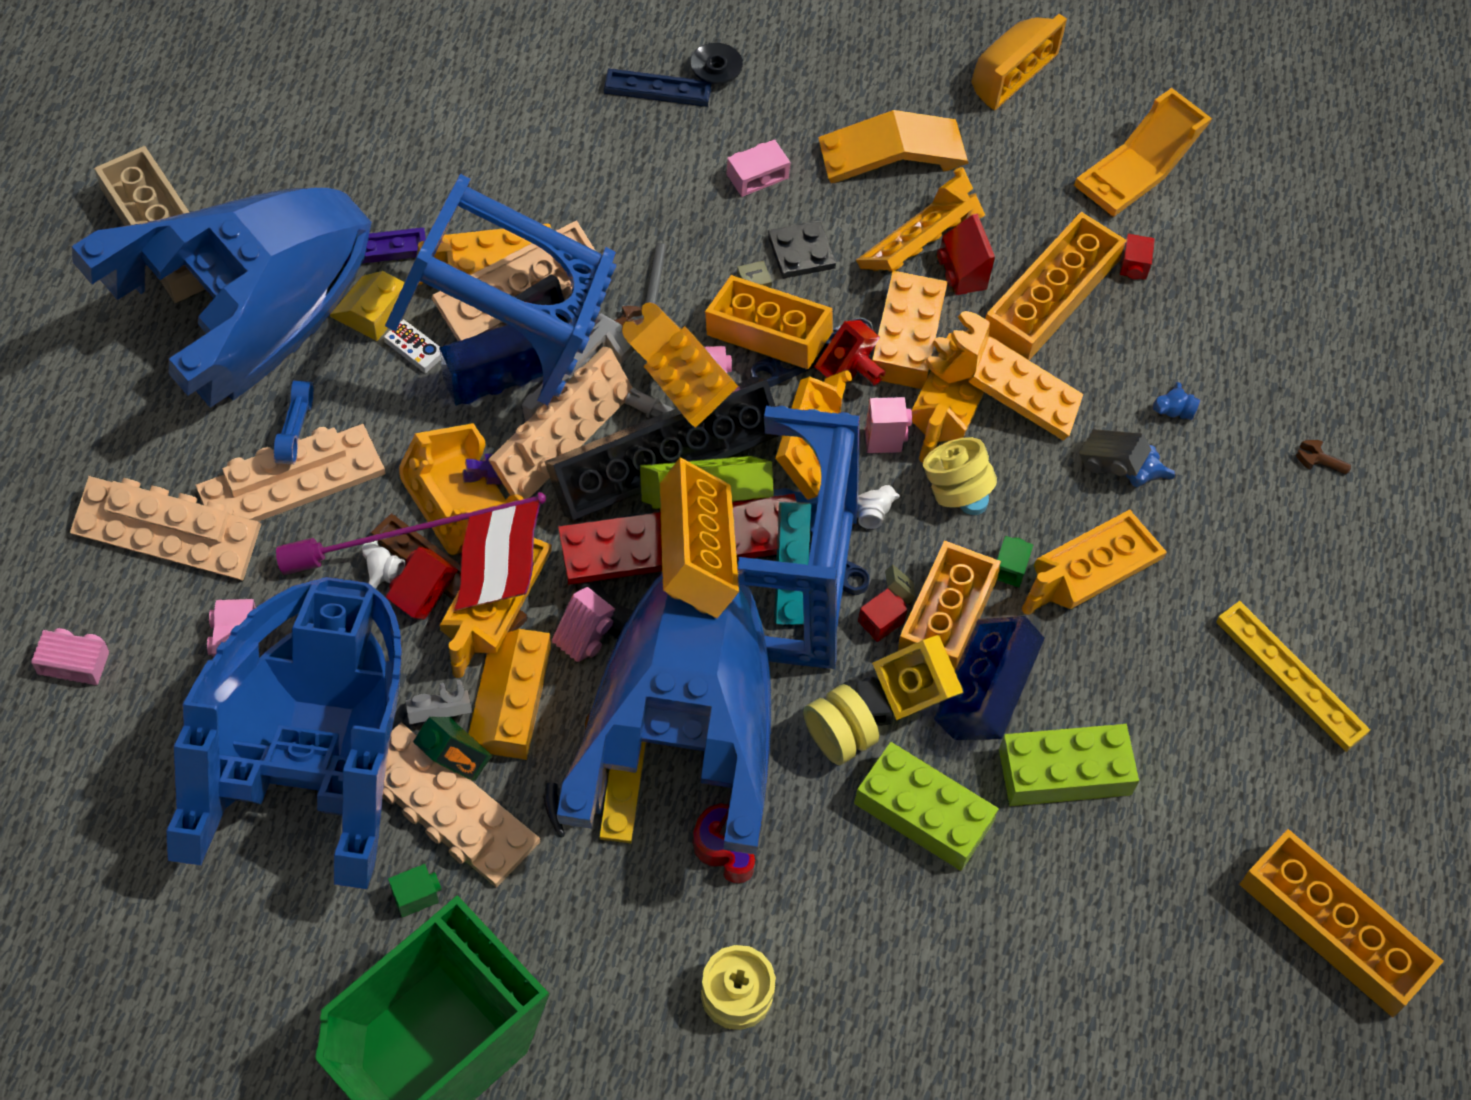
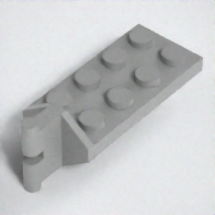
(604, 334)

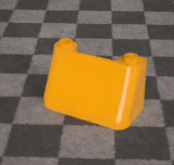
(435, 480)

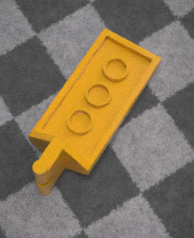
(948, 210)
(477, 249)
(944, 409)
(793, 452)
(1093, 563)
(485, 626)

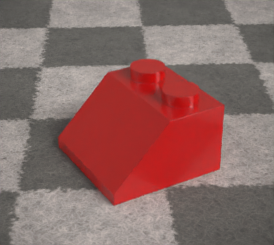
(967, 256)

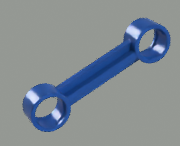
(287, 442)

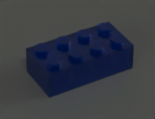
(488, 364)
(991, 677)

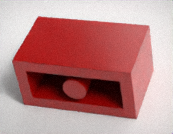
(421, 582)

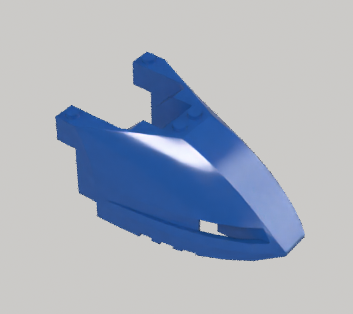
(259, 261)
(682, 685)
(298, 716)

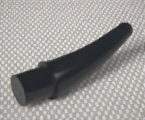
(551, 803)

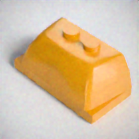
(1017, 58)

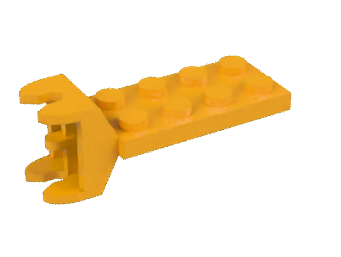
(679, 364)
(1005, 376)

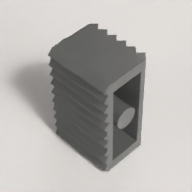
(1115, 452)

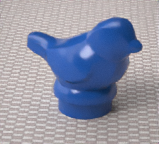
(1177, 403)
(1151, 470)

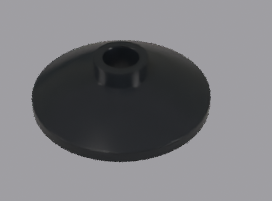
(716, 63)

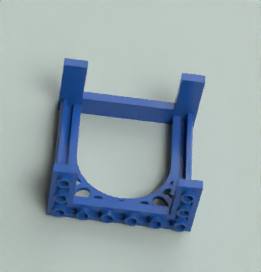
(551, 337)
(834, 510)

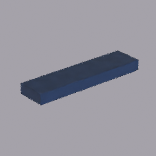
(657, 87)

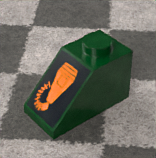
(452, 747)

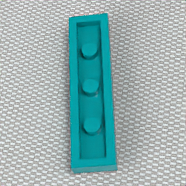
(792, 547)

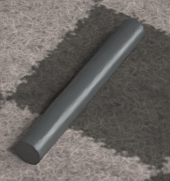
(656, 272)

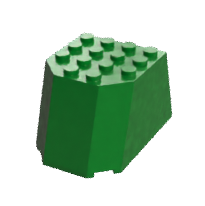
(432, 1015)

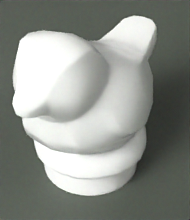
(874, 506)
(381, 564)

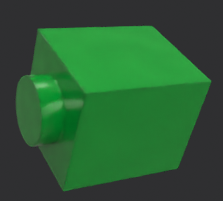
(1014, 560)
(414, 890)

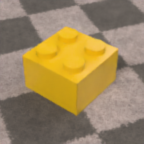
(917, 677)

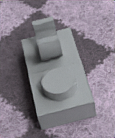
(443, 705)

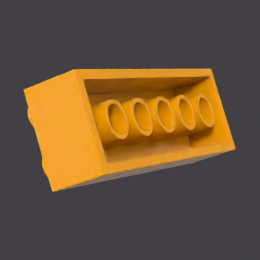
(1054, 285)
(698, 539)
(1341, 923)

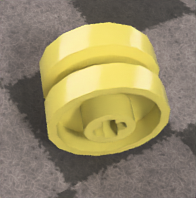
(960, 472)
(841, 724)
(740, 968)

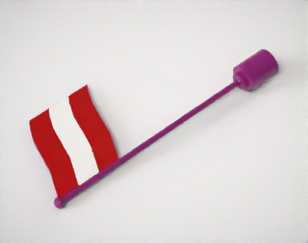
(494, 551)

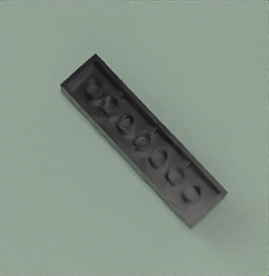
(610, 466)

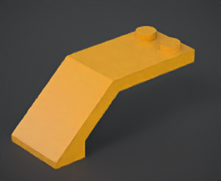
(890, 139)
(1145, 155)

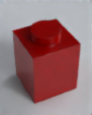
(1137, 256)
(882, 614)

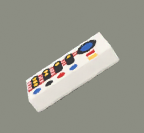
(413, 346)

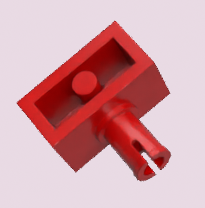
(851, 352)

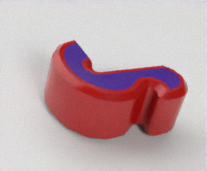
(709, 845)

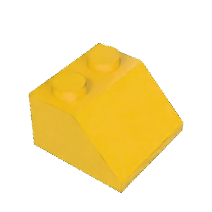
(369, 304)

